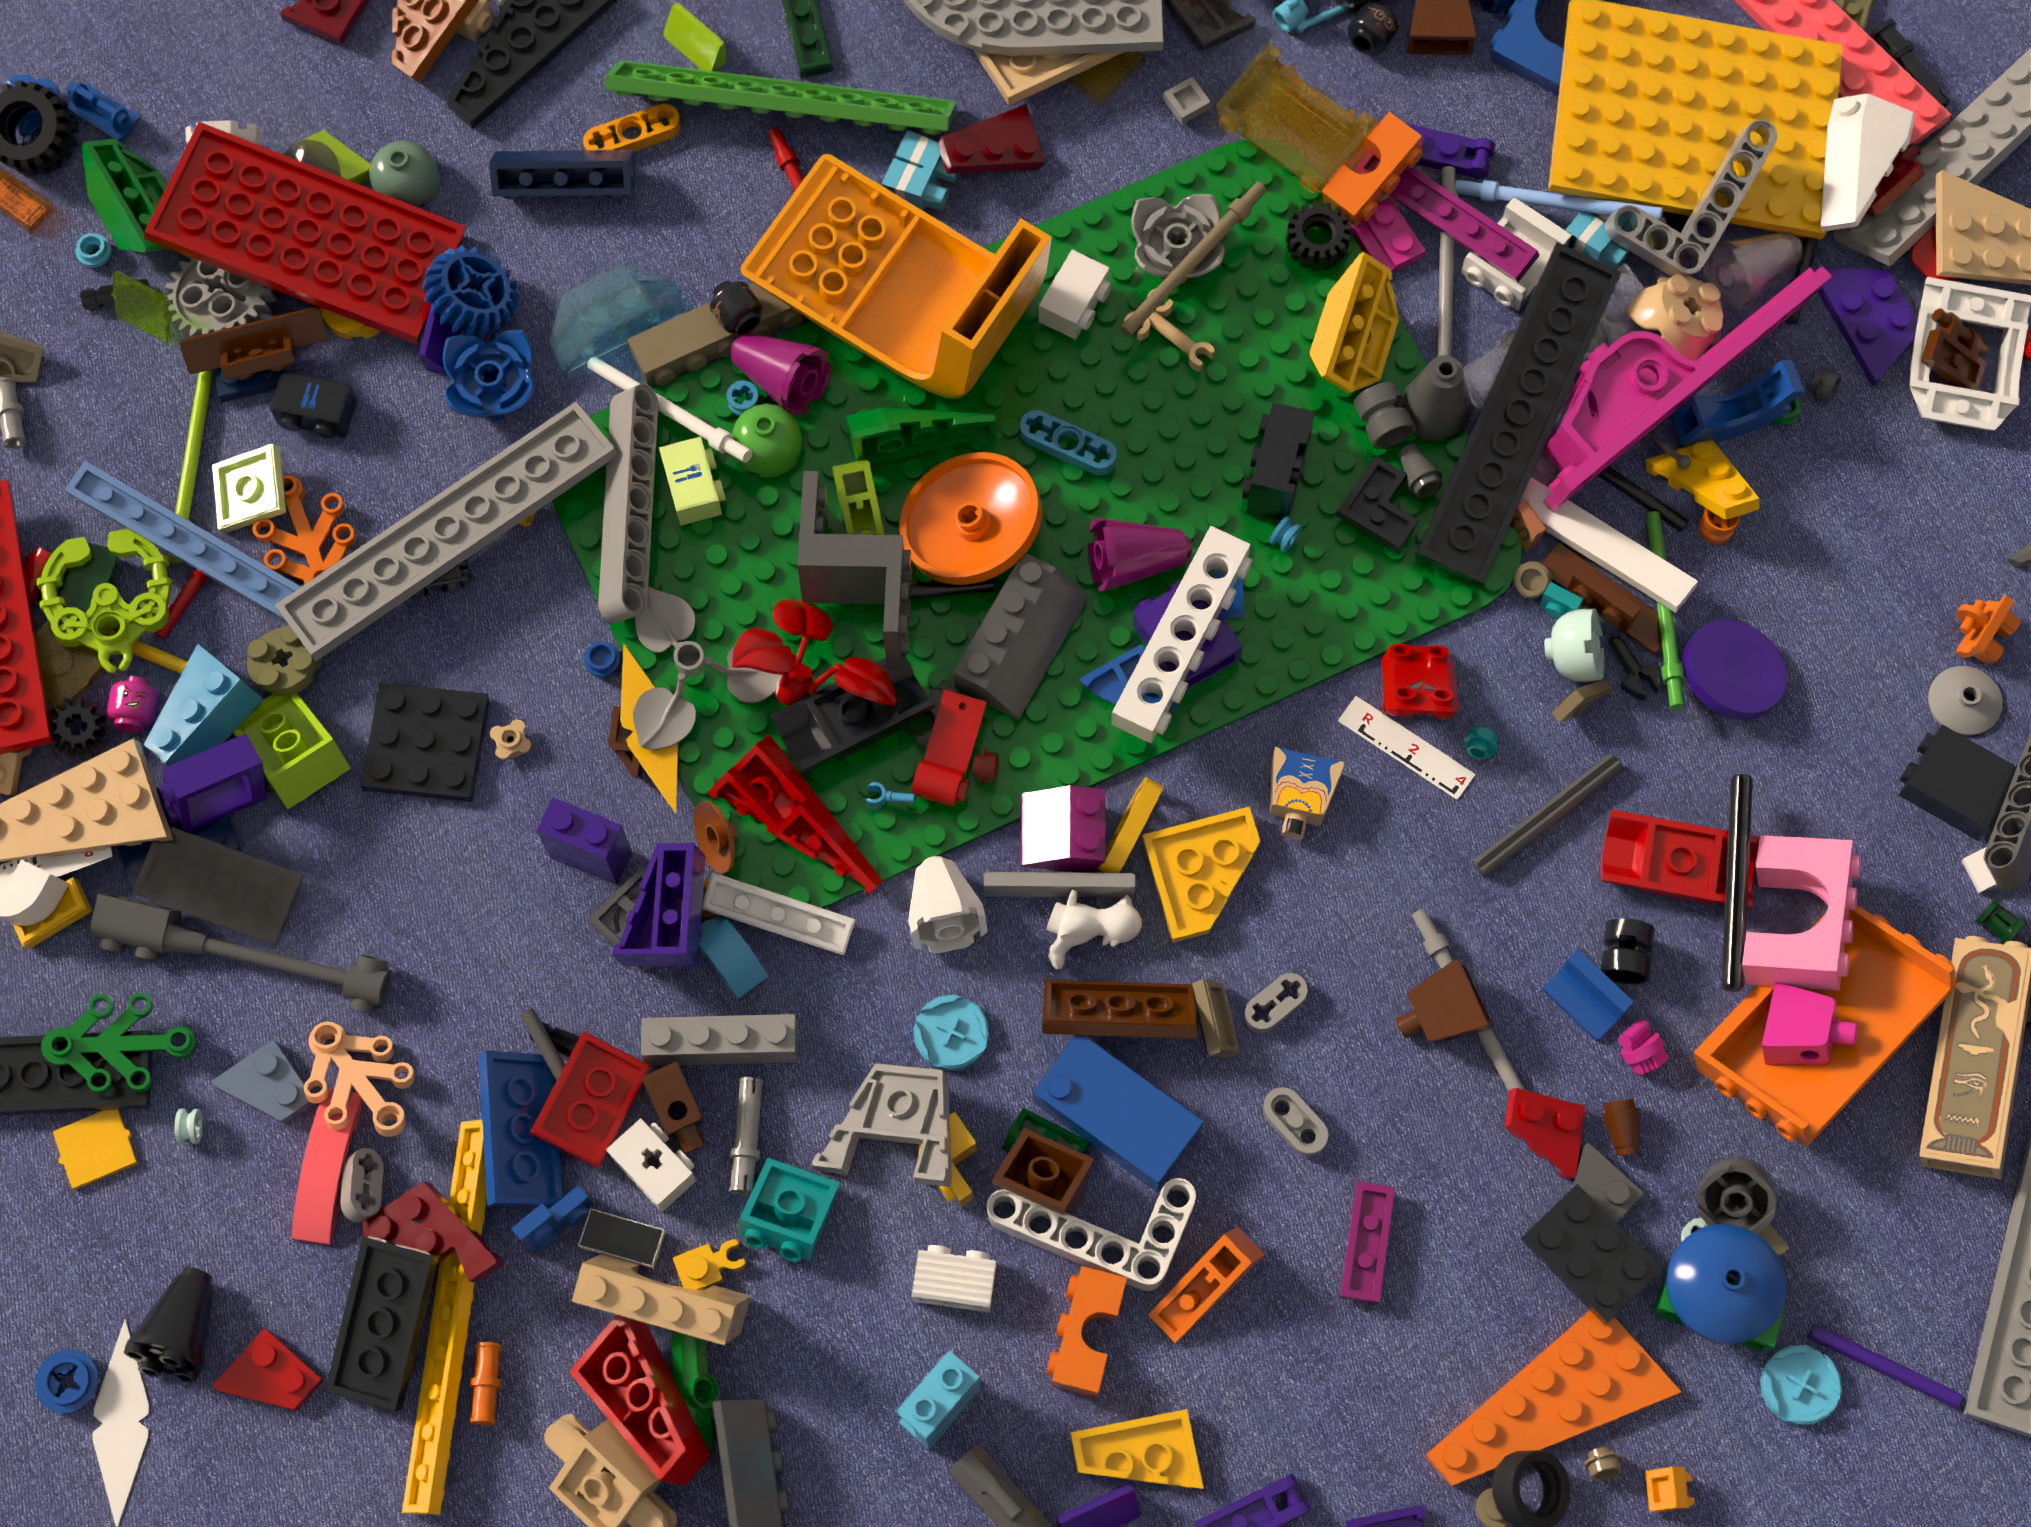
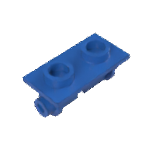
(101, 110)

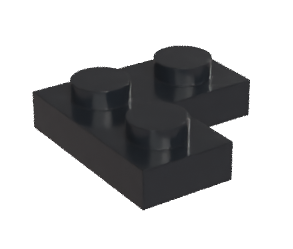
(1370, 507)

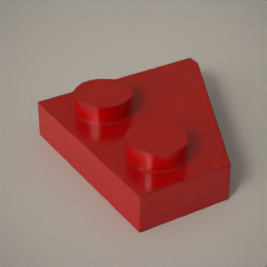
(1548, 1127)

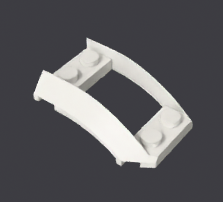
(1981, 307)

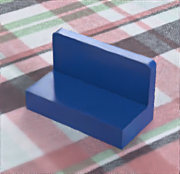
(1587, 995)

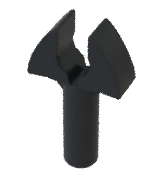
(1634, 670)

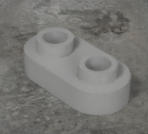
(1295, 1122)

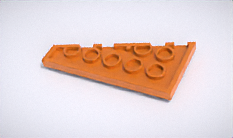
(1567, 1390)

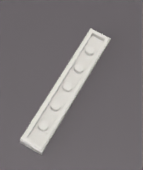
(1611, 549)

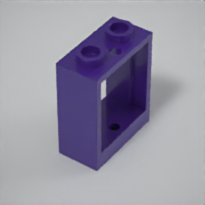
(213, 784)

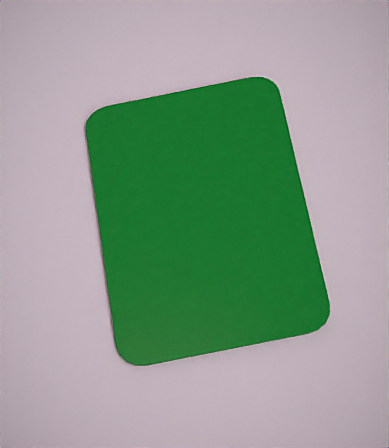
(1179, 466)

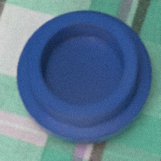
(602, 659)

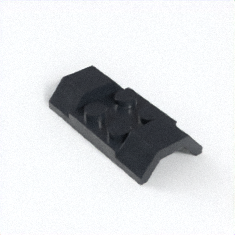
(840, 723)

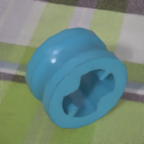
(737, 390)
(1285, 534)

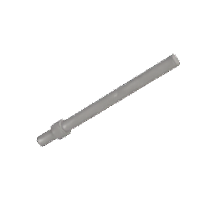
(1446, 270)
(1437, 946)

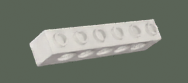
(1218, 552)

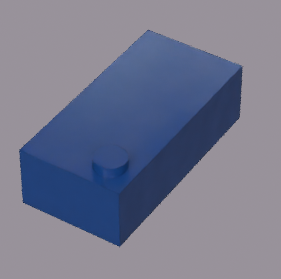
(1117, 1111)

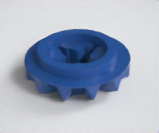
(64, 1363)

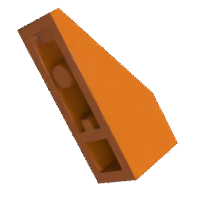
(1206, 1283)

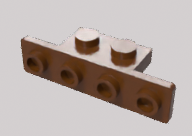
(254, 345)
(1609, 599)

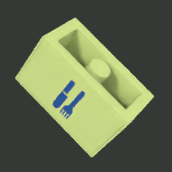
(691, 480)

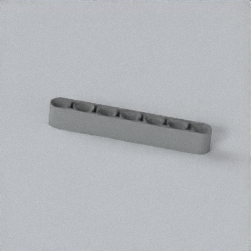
(628, 505)

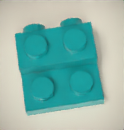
(787, 1210)

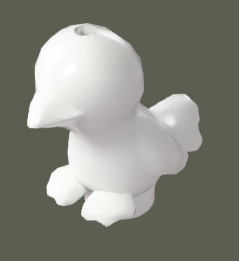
(1080, 923)

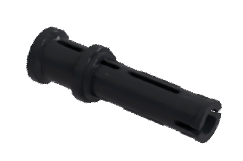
(1902, 52)

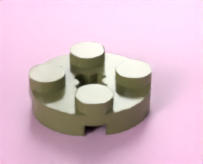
(272, 677)

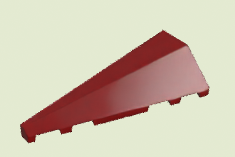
(778, 796)

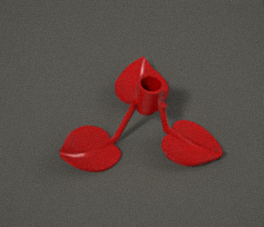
(765, 652)

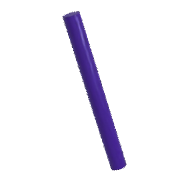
(1886, 1366)

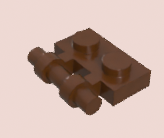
(1955, 359)

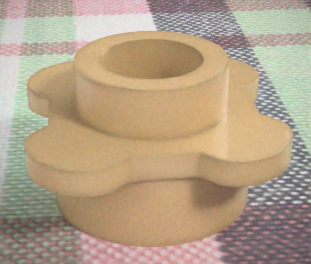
(510, 749)

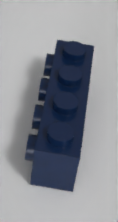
(562, 173)

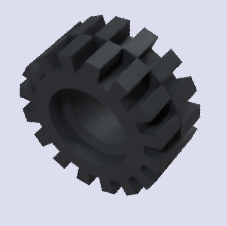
(1323, 218)

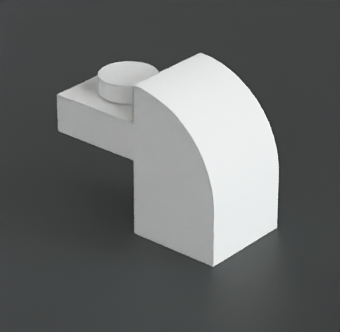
(30, 895)

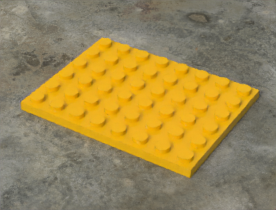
(1662, 97)

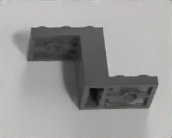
(854, 569)

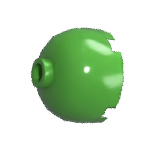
(771, 436)

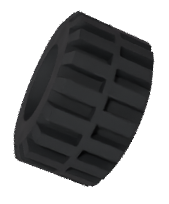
(55, 134)

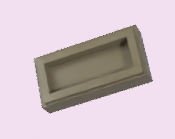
(1216, 1019)

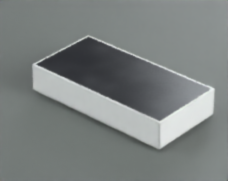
(622, 1238)

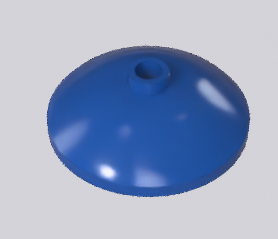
(1706, 1299)

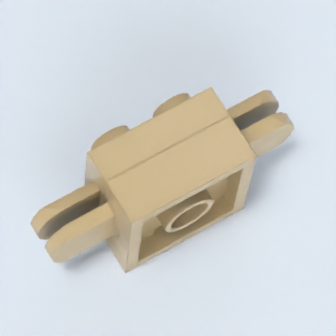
(587, 1478)

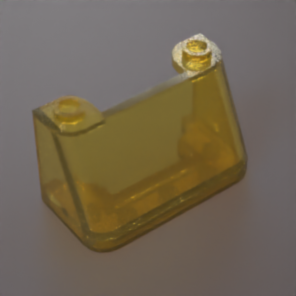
(1293, 121)

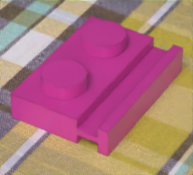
(1388, 237)

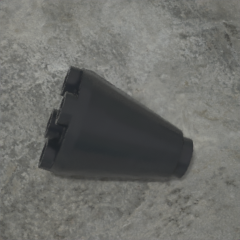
(175, 1329)

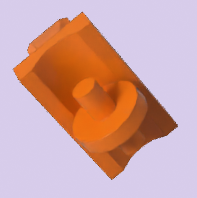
(1980, 625)

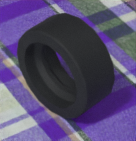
(1507, 1489)

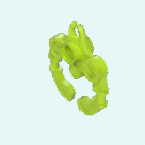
(107, 609)

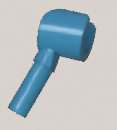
(887, 796)

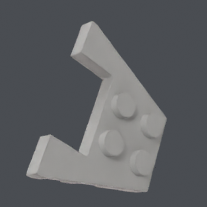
(897, 1107)

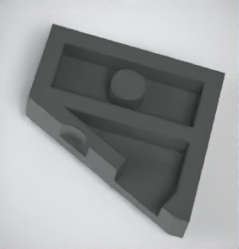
(1605, 1183)

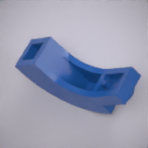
(1740, 410)

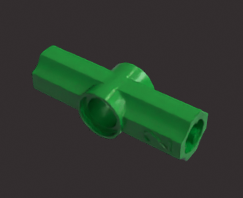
(694, 1382)

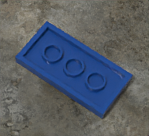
(517, 1165)

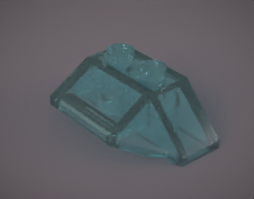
(609, 311)

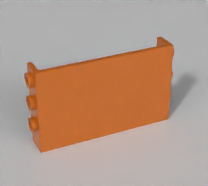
(1887, 992)

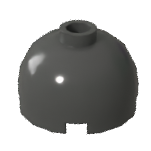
(1737, 1194)

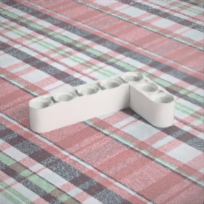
(1099, 1239)

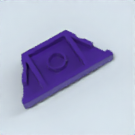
(1870, 316)

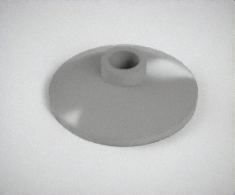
(1955, 711)

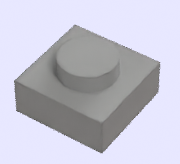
(1186, 100)

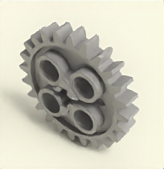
(214, 299)

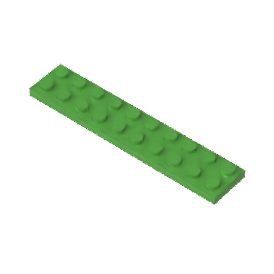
(782, 95)

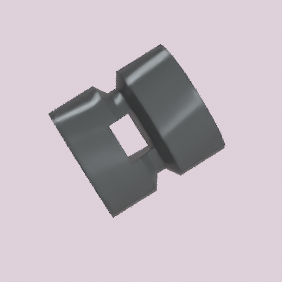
(1386, 418)

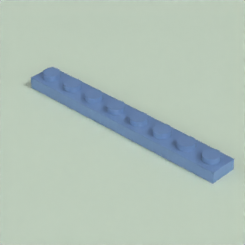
(180, 538)

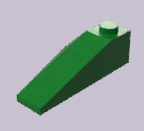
(900, 433)

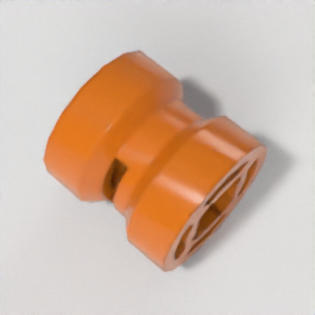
(1714, 534)

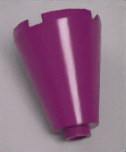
(783, 369)
(1133, 552)

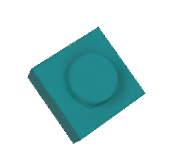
(1559, 601)

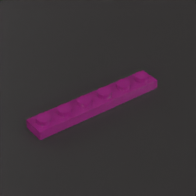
(1459, 221)

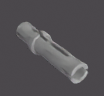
(746, 1136)

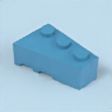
(201, 709)

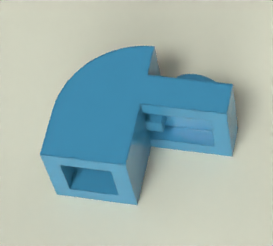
(730, 956)

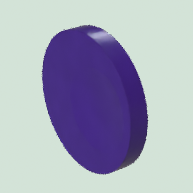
(1734, 669)

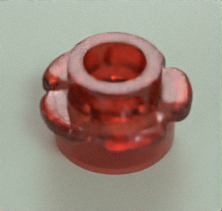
(986, 766)

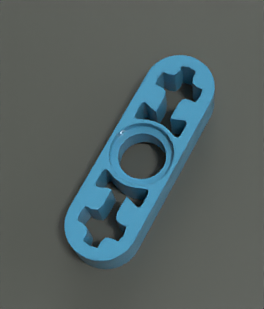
(1095, 443)

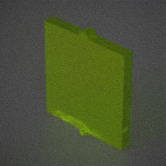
(141, 306)

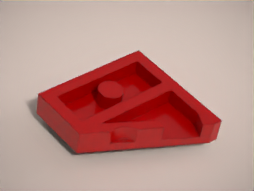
(269, 1374)

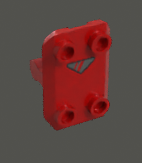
(1419, 681)

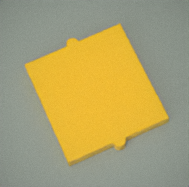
(95, 1147)

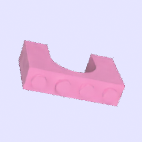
(1817, 955)

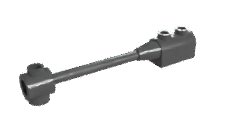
(157, 930)

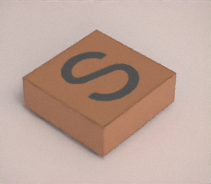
(1528, 526)

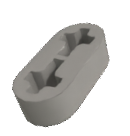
(1281, 1009)
(367, 1186)

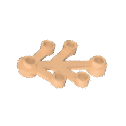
(355, 1074)

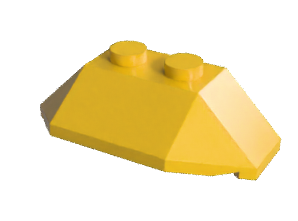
(1356, 326)

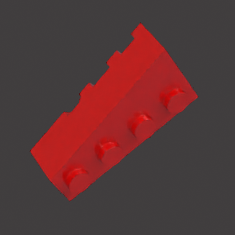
(641, 1400)

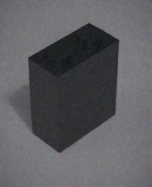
(1957, 781)

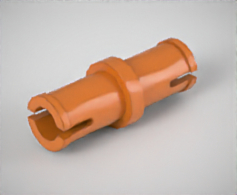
(485, 1383)

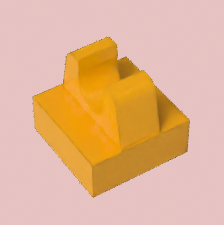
(1668, 1489)

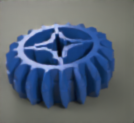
(474, 283)

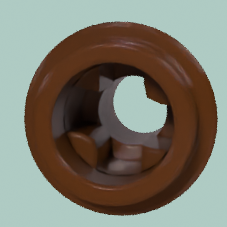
(1623, 1125)

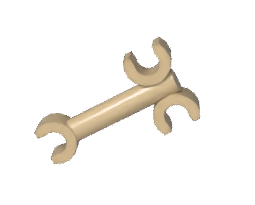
(1173, 334)

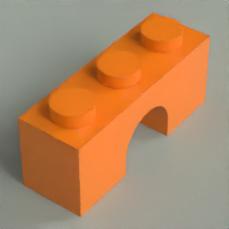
(1358, 194)
(1094, 1296)

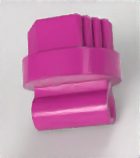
(1642, 1049)

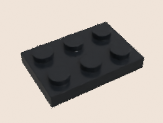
(1591, 1254)

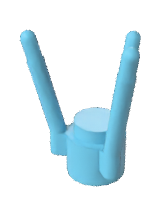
(1292, 13)

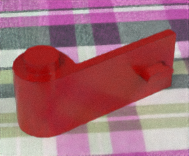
(949, 750)

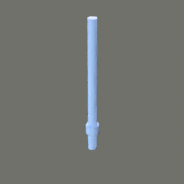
(1492, 191)

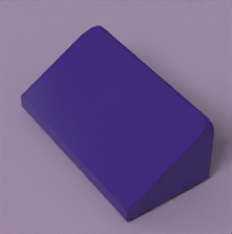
(433, 343)
(1105, 1511)

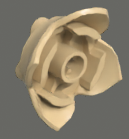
(1683, 312)

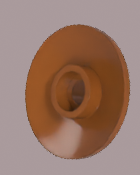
(715, 836)

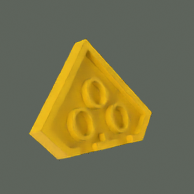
(1199, 868)

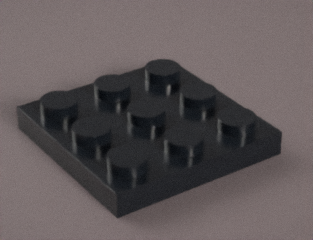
(425, 742)

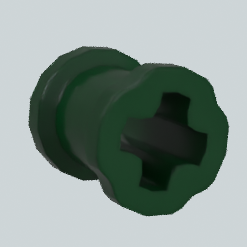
(2000, 921)

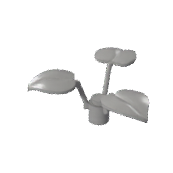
(664, 717)

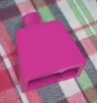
(1803, 1027)

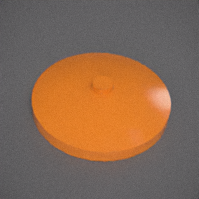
(970, 518)

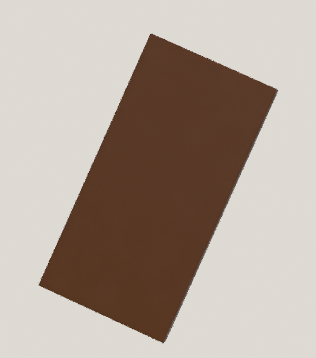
(1119, 1009)

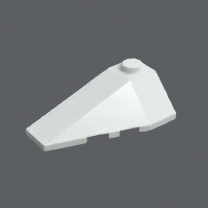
(1859, 151)

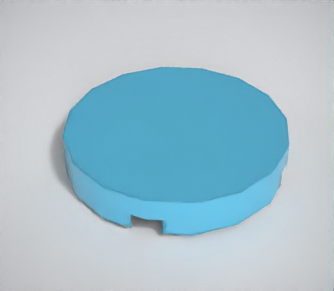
(951, 1033)
(1800, 1385)

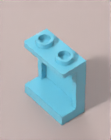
(939, 1400)

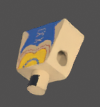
(1302, 789)

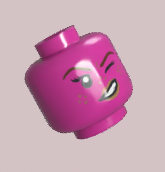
(132, 705)

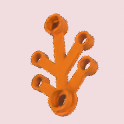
(308, 540)

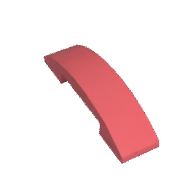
(322, 1174)

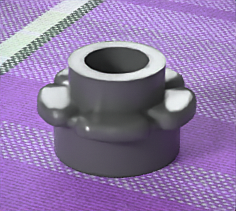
(1826, 384)

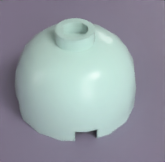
(1577, 646)

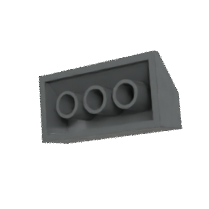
(1019, 637)
(750, 1463)

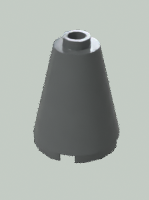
(1439, 400)

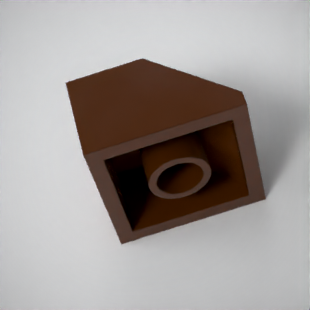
(1045, 1172)

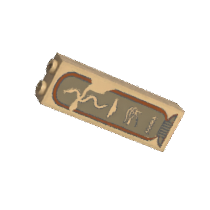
(1977, 1058)

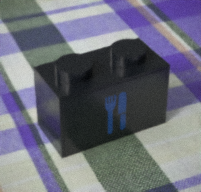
(313, 405)

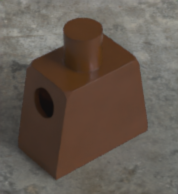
(1441, 28)
(1446, 1006)
(667, 1090)

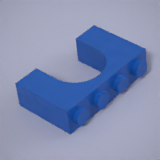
(1526, 50)

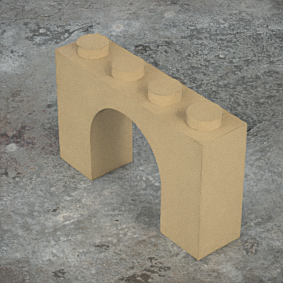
(616, 1287)

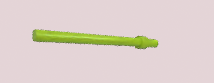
(193, 448)

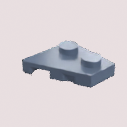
(266, 1083)

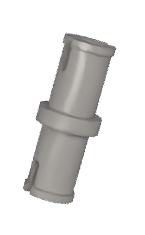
(11, 415)

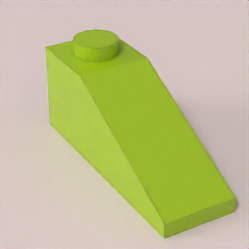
(858, 498)

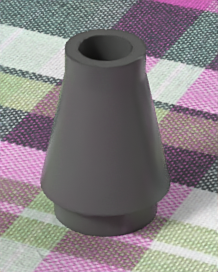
(1421, 475)

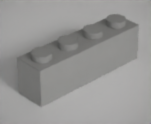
(719, 1040)

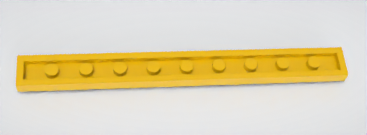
(446, 1337)

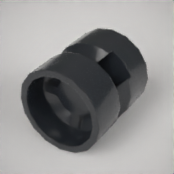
(1627, 951)

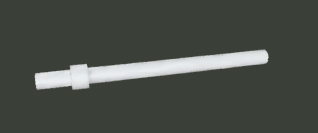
(717, 438)

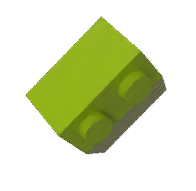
(293, 748)

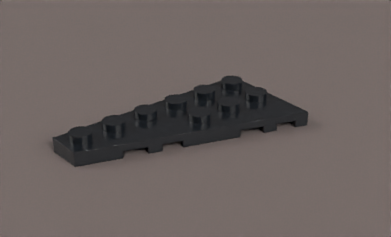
(519, 45)

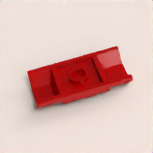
(1669, 858)

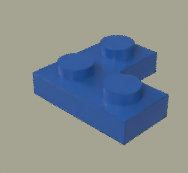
(541, 1226)

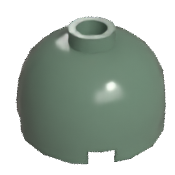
(405, 173)

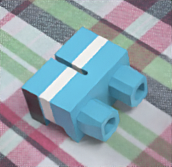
(916, 172)
(1591, 239)

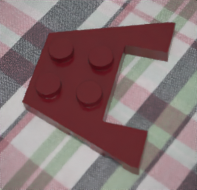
(431, 1224)

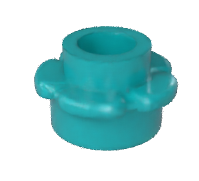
(1481, 742)

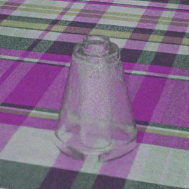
(1751, 265)

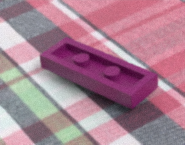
(1367, 1242)

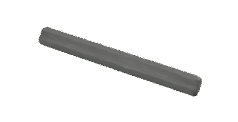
(1547, 815)

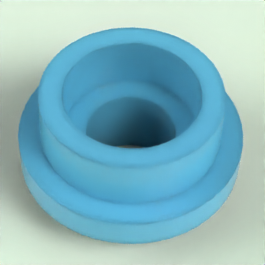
(87, 244)

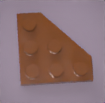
(424, 31)

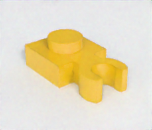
(702, 1267)

